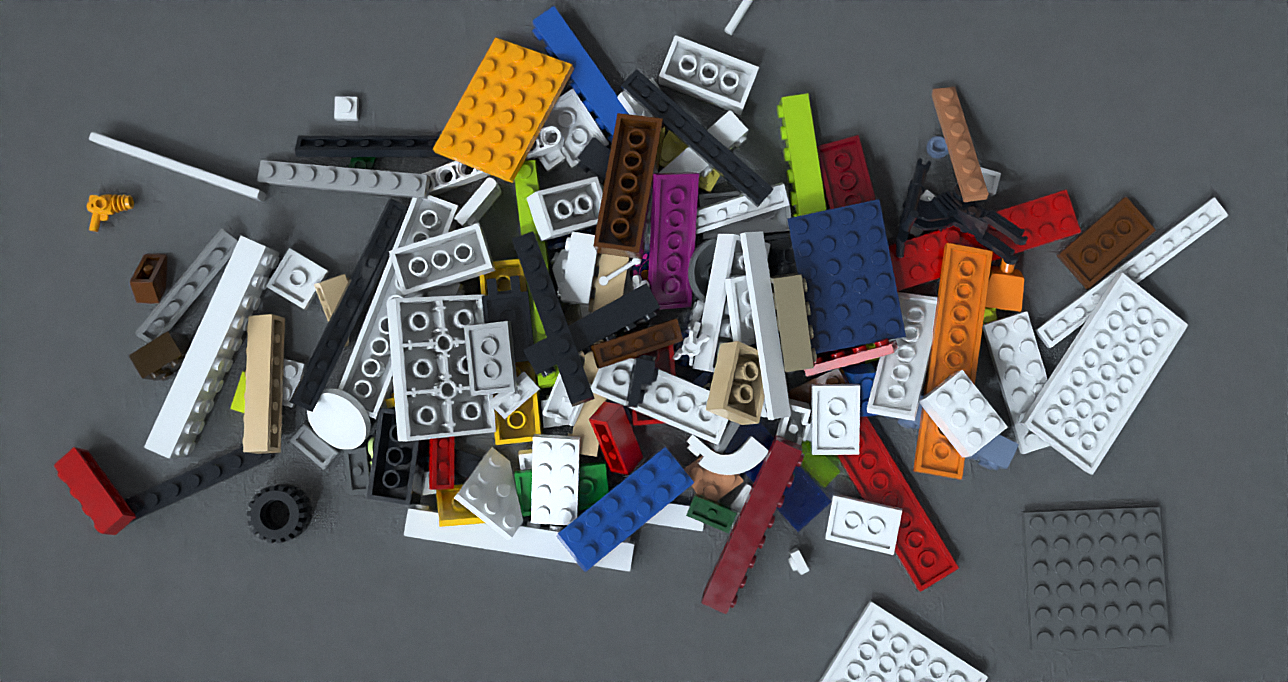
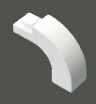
(740, 461)

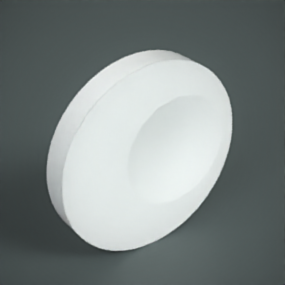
(340, 419)

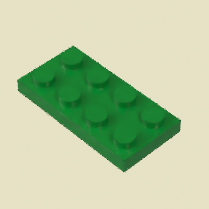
(592, 486)

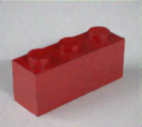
(616, 438)

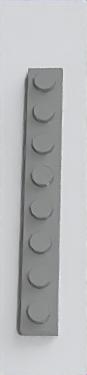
(344, 179)

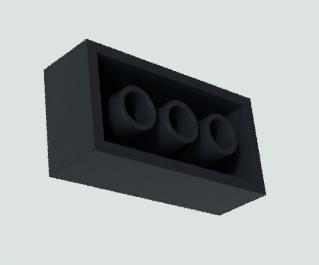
(396, 465)

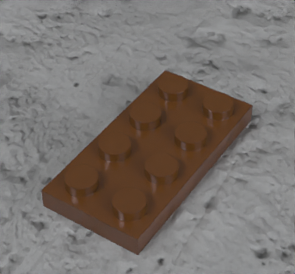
(1106, 242)

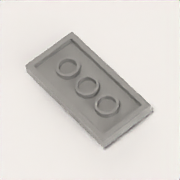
(769, 222)

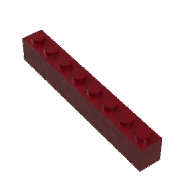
(752, 523)

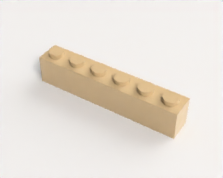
(264, 384)

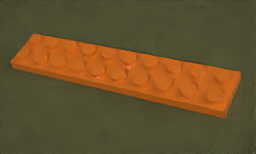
(953, 348)

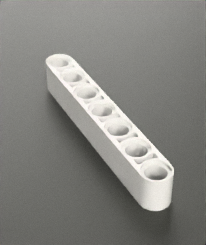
(458, 169)

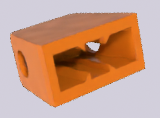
(1005, 288)

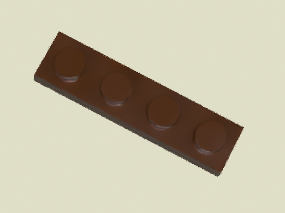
(636, 343)

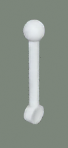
(604, 280)

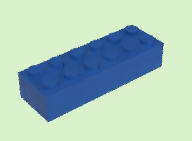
(624, 509)

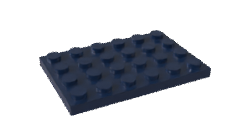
(847, 276)

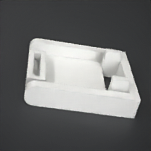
(479, 203)

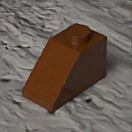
(150, 279)

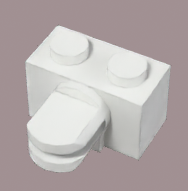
(798, 425)

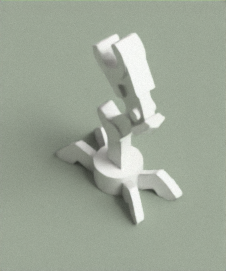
(692, 345)

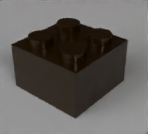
(161, 356)

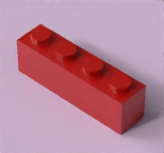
(94, 491)

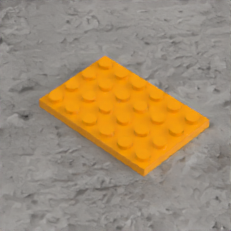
(503, 109)

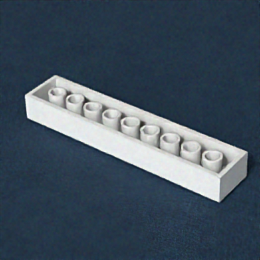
(212, 349)
(370, 365)

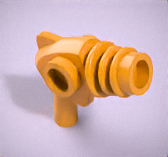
(107, 205)

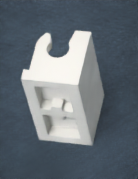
(559, 405)

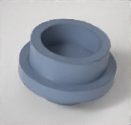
(937, 147)

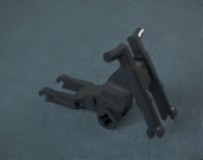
(951, 210)

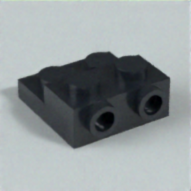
(642, 374)

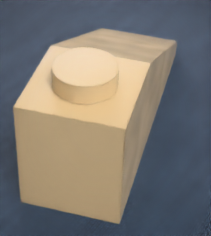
(330, 292)

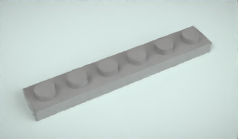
(188, 286)

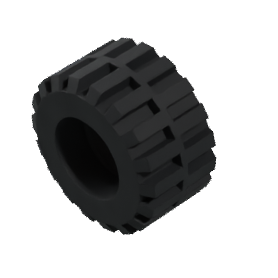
(261, 516)

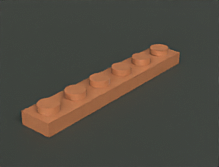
(959, 144)

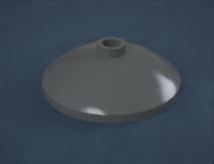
(699, 268)

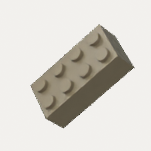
(792, 321)

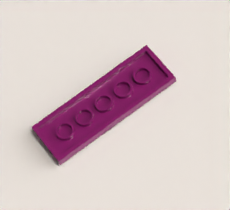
(672, 237)

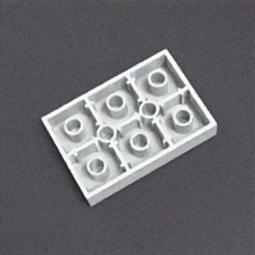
(433, 368)

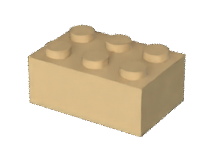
(737, 384)

